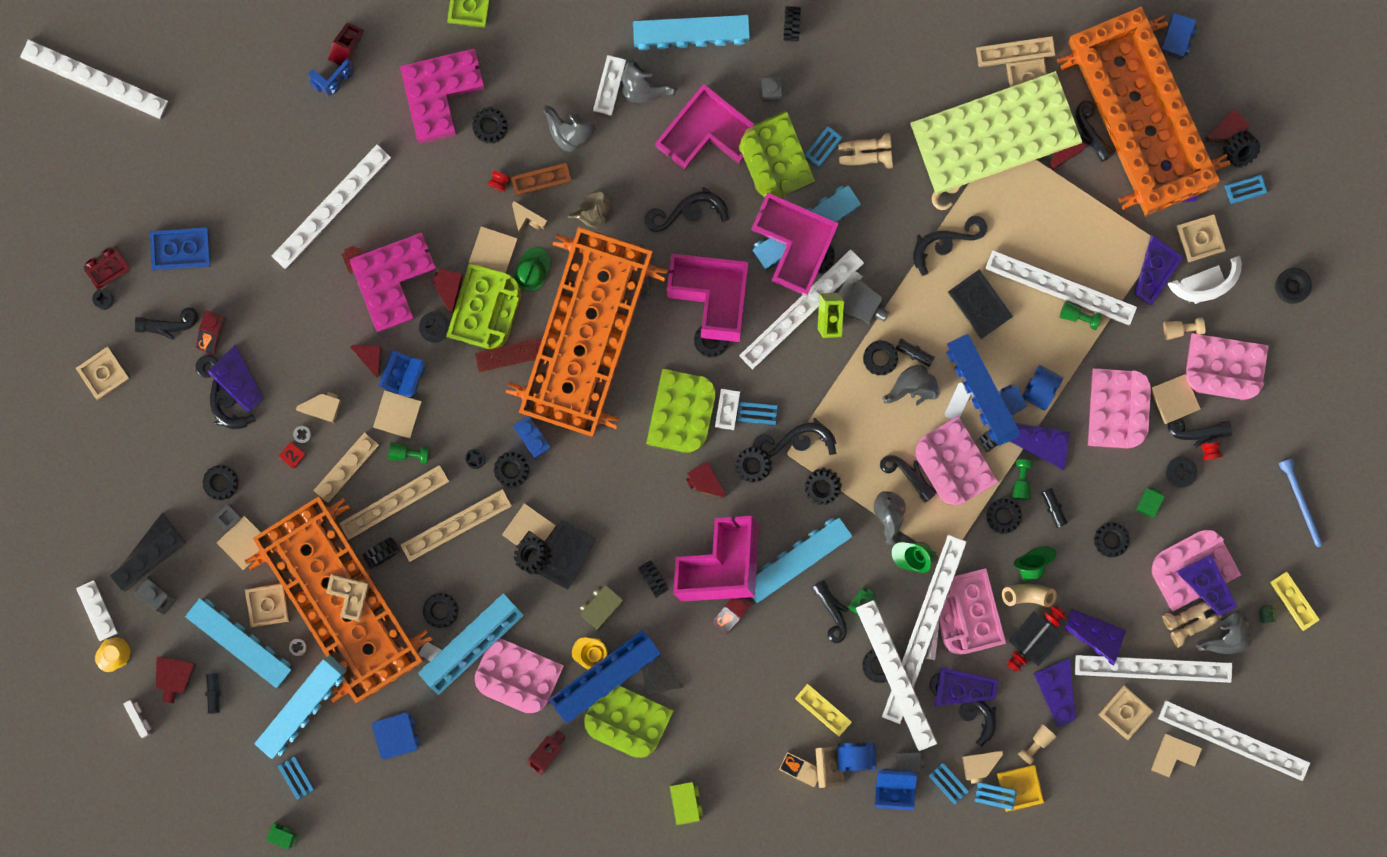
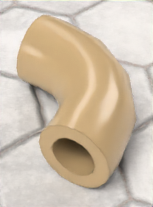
(1029, 594)

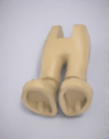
(860, 158)
(1196, 611)

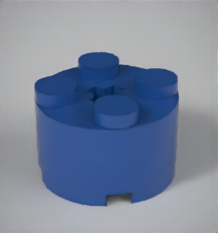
(1042, 387)
(856, 758)

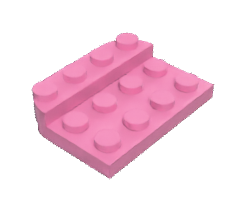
(1225, 366)
(1118, 408)
(954, 463)
(1184, 553)
(970, 615)
(517, 676)

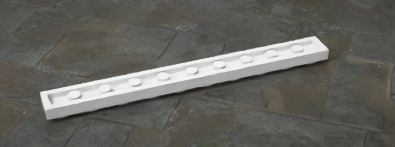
(928, 618)

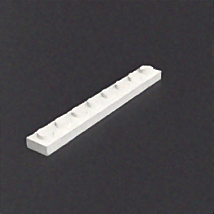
(94, 79)
(331, 207)
(1060, 288)
(800, 310)
(1154, 669)
(896, 675)
(1233, 740)

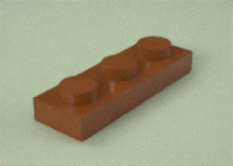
(541, 179)

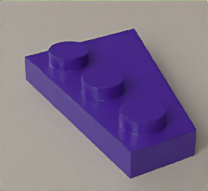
(1156, 270)
(236, 379)
(1044, 442)
(1208, 584)
(1100, 635)
(963, 687)
(1057, 691)

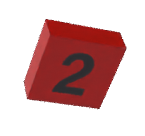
(291, 455)

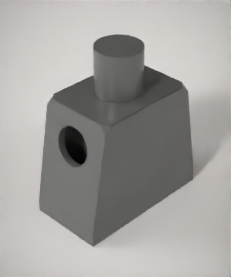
(864, 304)
(155, 595)

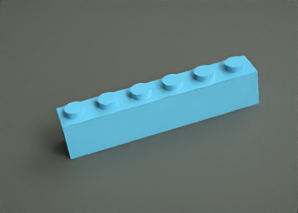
(691, 31)
(834, 208)
(800, 558)
(239, 643)
(470, 644)
(301, 706)

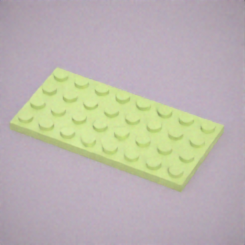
(996, 132)

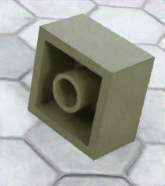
(601, 607)

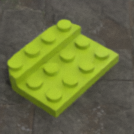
(775, 157)
(485, 308)
(681, 412)
(627, 722)

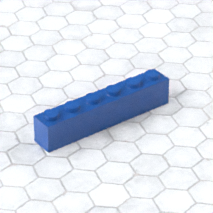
(983, 390)
(604, 676)

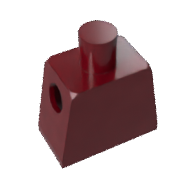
(173, 677)
(541, 758)

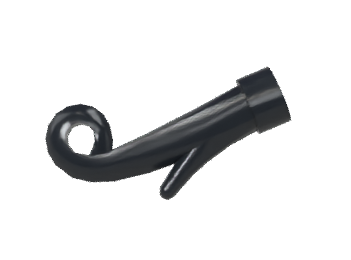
(1091, 137)
(164, 327)
(1203, 434)
(914, 475)
(833, 606)

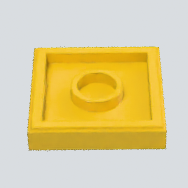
(1025, 782)

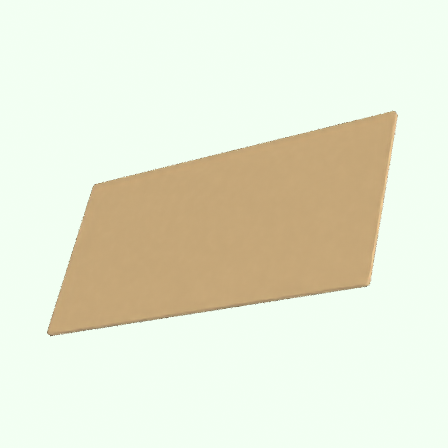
(1031, 219)

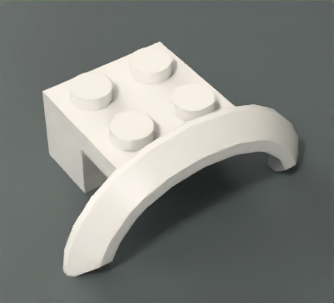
(1207, 284)

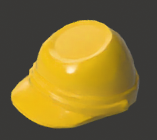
(589, 651)
(112, 654)

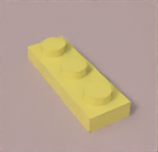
(1294, 601)
(823, 710)

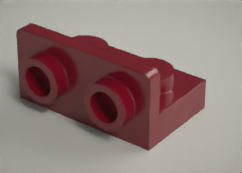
(106, 267)

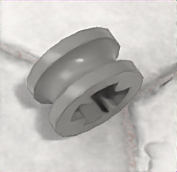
(308, 434)
(300, 653)

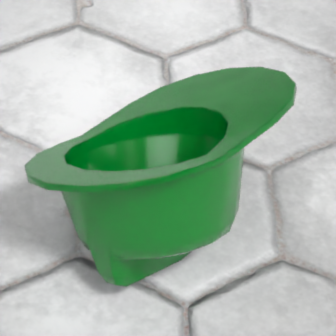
(532, 269)
(913, 556)
(1033, 564)

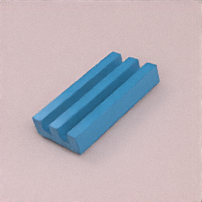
(833, 146)
(1230, 194)
(758, 421)
(937, 770)
(302, 773)
(979, 792)

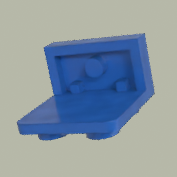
(334, 81)
(402, 374)
(396, 735)
(895, 789)

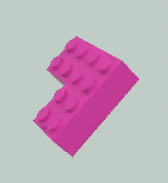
(432, 83)
(700, 121)
(805, 239)
(381, 274)
(718, 284)
(728, 571)

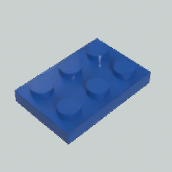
(180, 249)

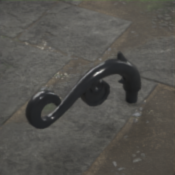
(716, 201)
(922, 243)
(215, 396)
(793, 436)
(989, 714)

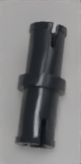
(915, 352)
(1054, 507)
(212, 693)

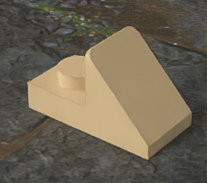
(523, 214)

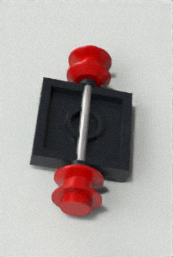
(1035, 638)

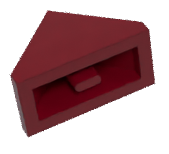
(369, 356)

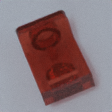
(350, 253)

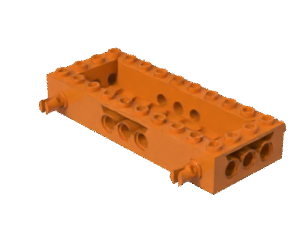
(1159, 107)
(601, 337)
(302, 580)

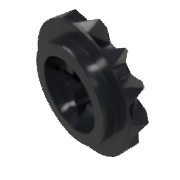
(427, 320)
(1188, 465)

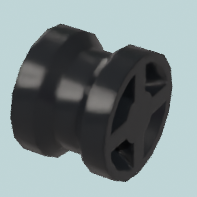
(105, 301)
(475, 456)

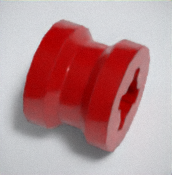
(498, 181)
(1211, 451)

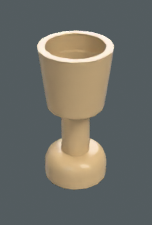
(1176, 329)
(1042, 739)

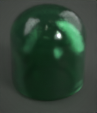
(1267, 614)

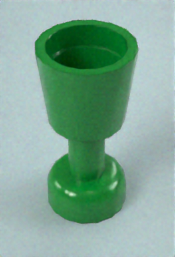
(1073, 313)
(401, 452)
(1022, 488)

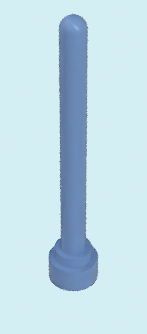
(1288, 467)

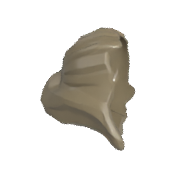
(593, 210)

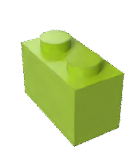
(830, 315)
(685, 803)

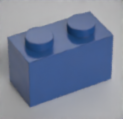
(1178, 36)
(1013, 399)
(532, 437)

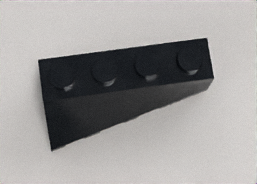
(151, 551)

